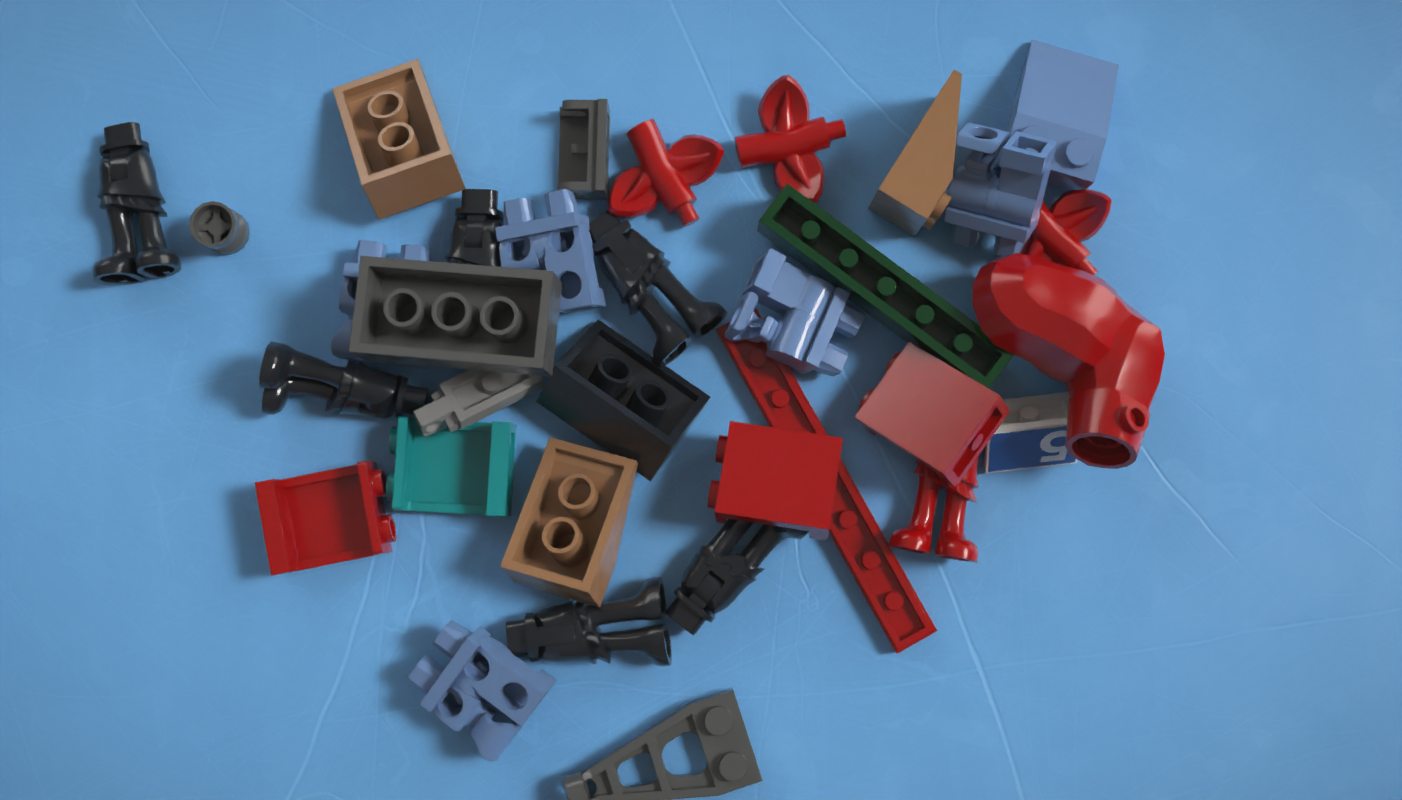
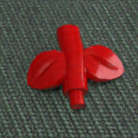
(789, 139)
(663, 174)
(1069, 221)

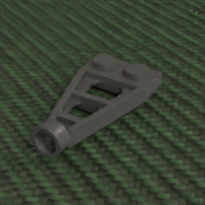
(724, 743)

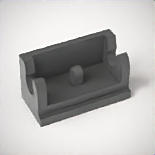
(584, 148)

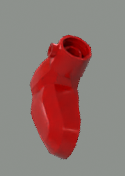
(1081, 336)

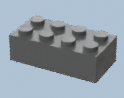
(456, 315)

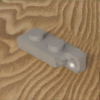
(472, 398)

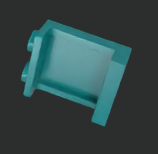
(453, 470)

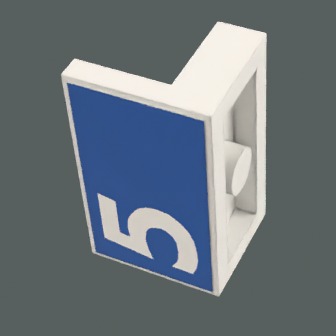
(1030, 435)

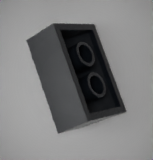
(622, 398)

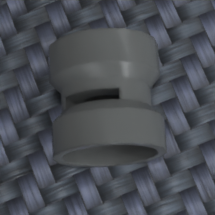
(209, 225)

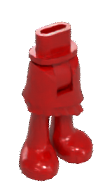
(918, 533)

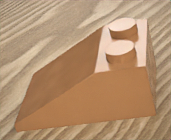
(397, 139)
(917, 182)
(571, 522)

